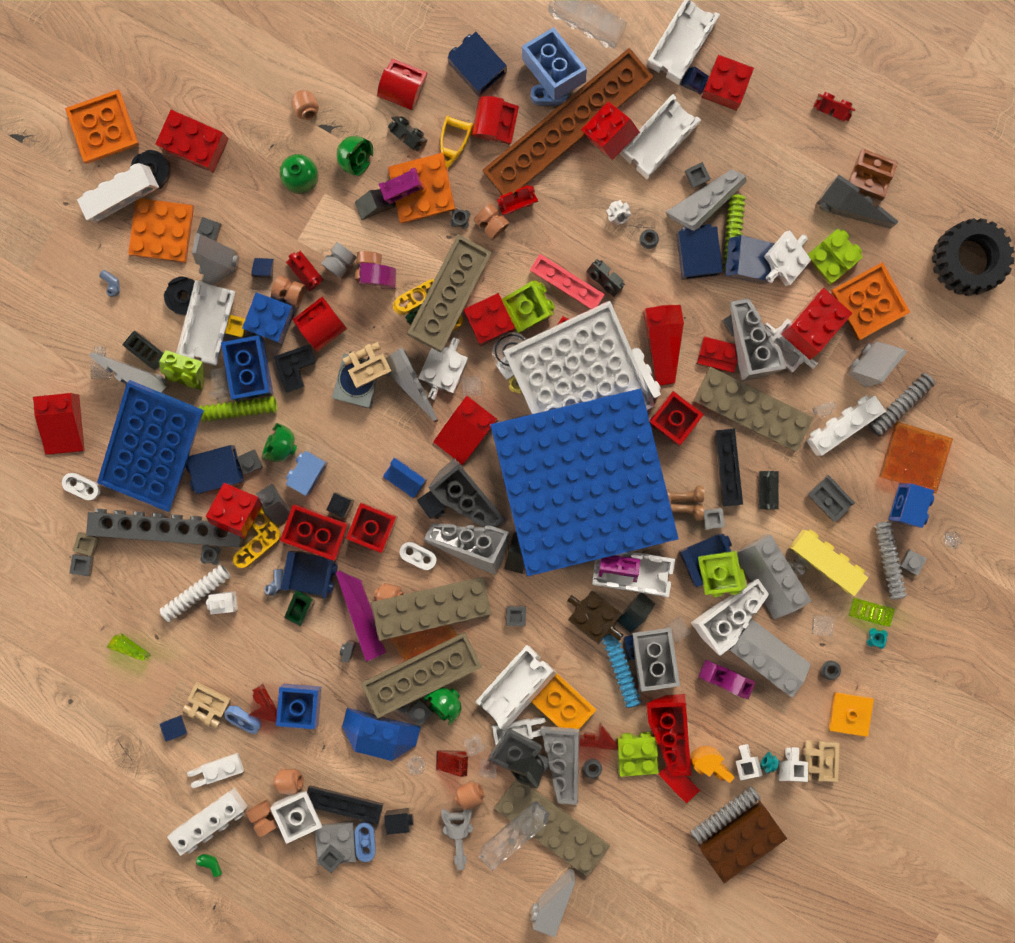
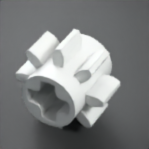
(618, 212)

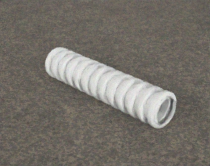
(194, 593)

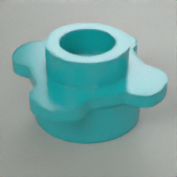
(881, 642)
(769, 763)

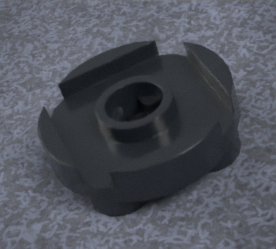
(160, 163)
(174, 290)

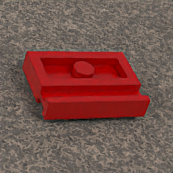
(717, 355)

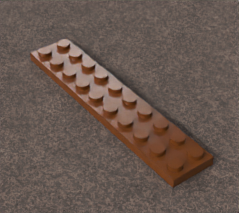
(563, 125)

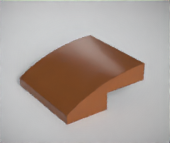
(873, 174)

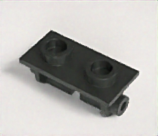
(414, 135)
(611, 284)
(769, 490)

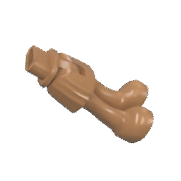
(694, 510)

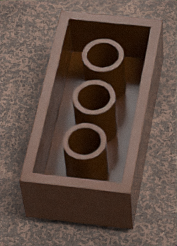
(742, 842)

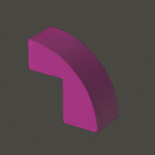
(377, 275)
(727, 679)

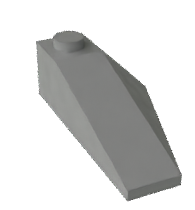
(214, 259)
(755, 348)
(127, 372)
(407, 378)
(475, 545)

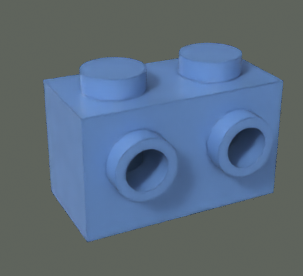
(306, 472)

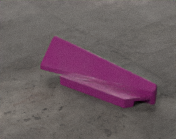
(361, 615)

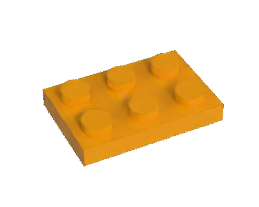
(563, 704)

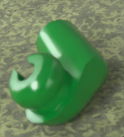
(209, 862)

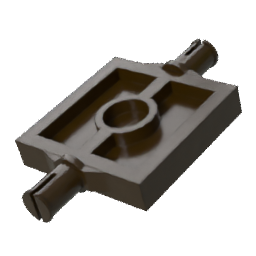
(595, 617)

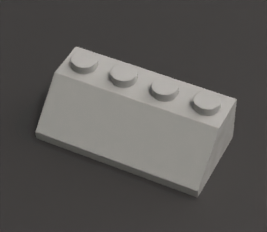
(767, 563)
(771, 658)

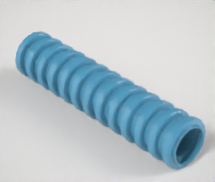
(622, 671)

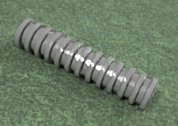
(902, 404)
(890, 560)
(725, 815)

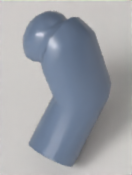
(113, 283)
(274, 587)

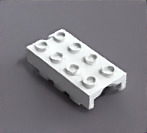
(682, 41)
(659, 137)
(205, 322)
(651, 578)
(516, 687)

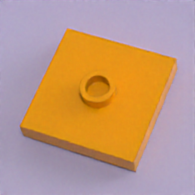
(851, 714)

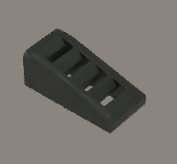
(134, 336)

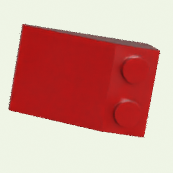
(59, 422)
(465, 430)

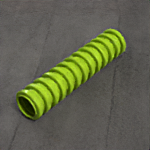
(734, 222)
(238, 408)

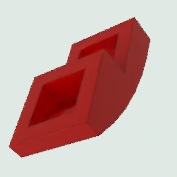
(680, 785)

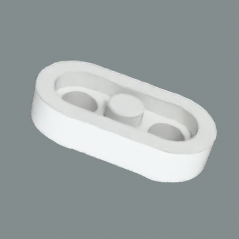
(82, 486)
(418, 556)

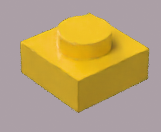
(234, 326)

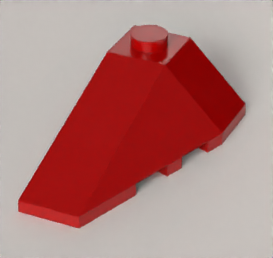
(664, 335)
(669, 725)

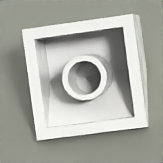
(295, 816)

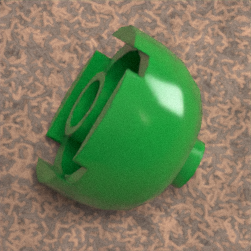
(353, 154)
(299, 173)
(279, 444)
(445, 704)

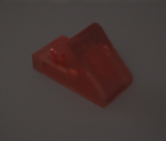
(267, 709)
(603, 741)
(452, 762)

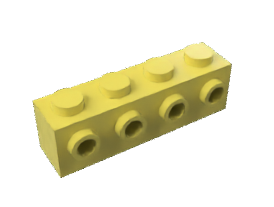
(828, 562)

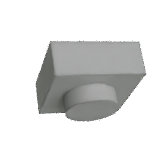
(713, 518)
(912, 562)

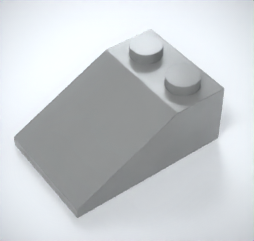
(875, 363)
(655, 659)
(552, 905)

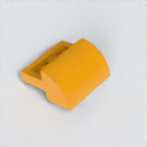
(708, 761)

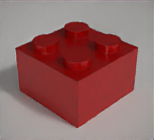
(727, 82)
(610, 130)
(489, 319)
(675, 418)
(234, 510)
(371, 527)

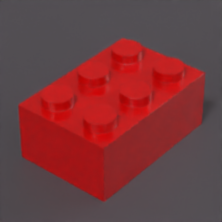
(192, 141)
(816, 323)
(315, 532)

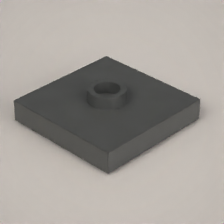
(513, 748)

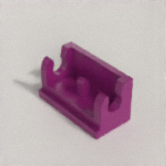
(401, 186)
(620, 566)

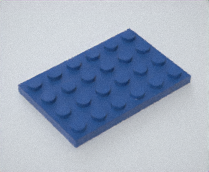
(149, 445)

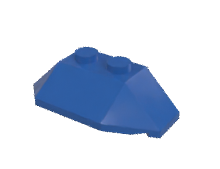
(379, 737)

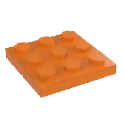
(102, 126)
(437, 192)
(161, 230)
(872, 301)

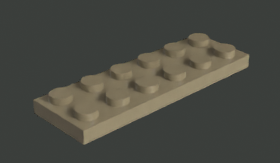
(449, 293)
(753, 409)
(430, 608)
(421, 675)
(562, 832)

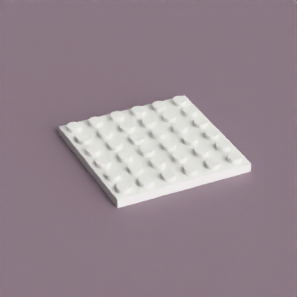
(577, 362)

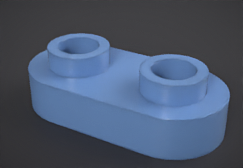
(538, 90)
(242, 720)
(365, 840)

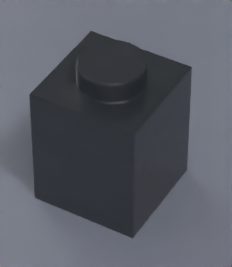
(340, 505)
(431, 505)
(398, 821)

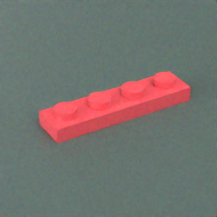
(566, 282)

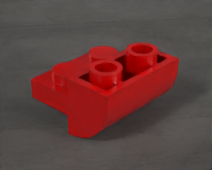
(401, 84)
(495, 119)
(319, 324)

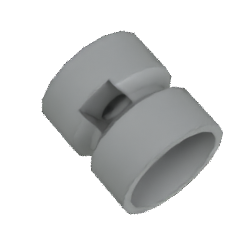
(338, 260)

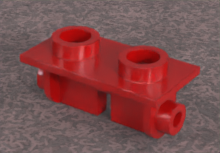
(841, 108)
(525, 197)
(304, 270)

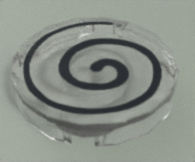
(502, 343)

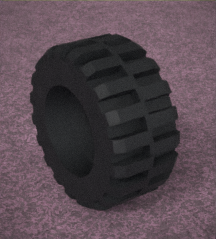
(995, 246)

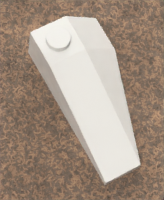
(726, 620)

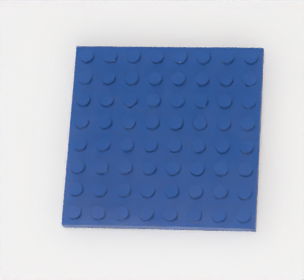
(584, 482)

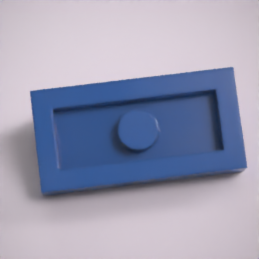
(404, 478)

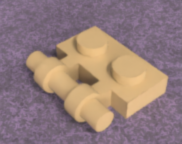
(369, 370)
(209, 700)
(828, 760)

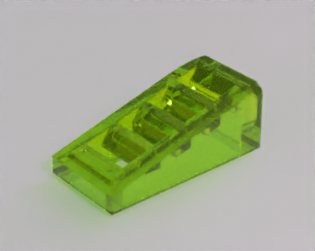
(887, 616)
(124, 645)

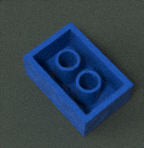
(247, 368)

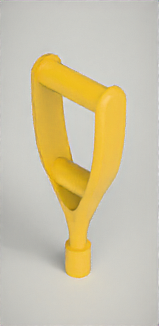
(459, 124)

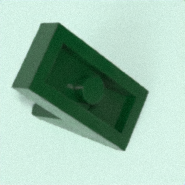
(298, 608)

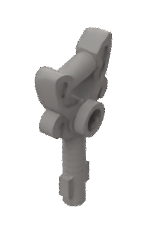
(457, 832)

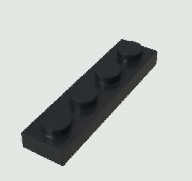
(728, 467)
(345, 804)

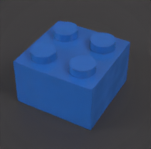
(269, 318)
(911, 505)
(298, 706)

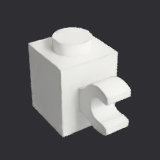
(222, 602)
(749, 766)
(793, 769)

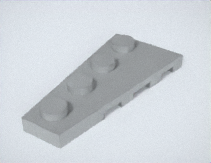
(703, 203)
(563, 758)

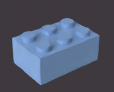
(554, 64)

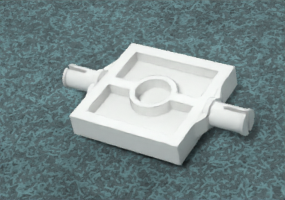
(787, 258)
(791, 354)
(443, 369)

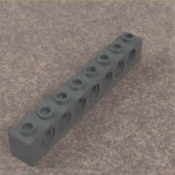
(97, 527)

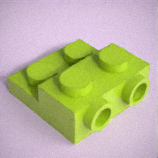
(835, 255)
(528, 306)
(182, 369)
(722, 574)
(637, 754)

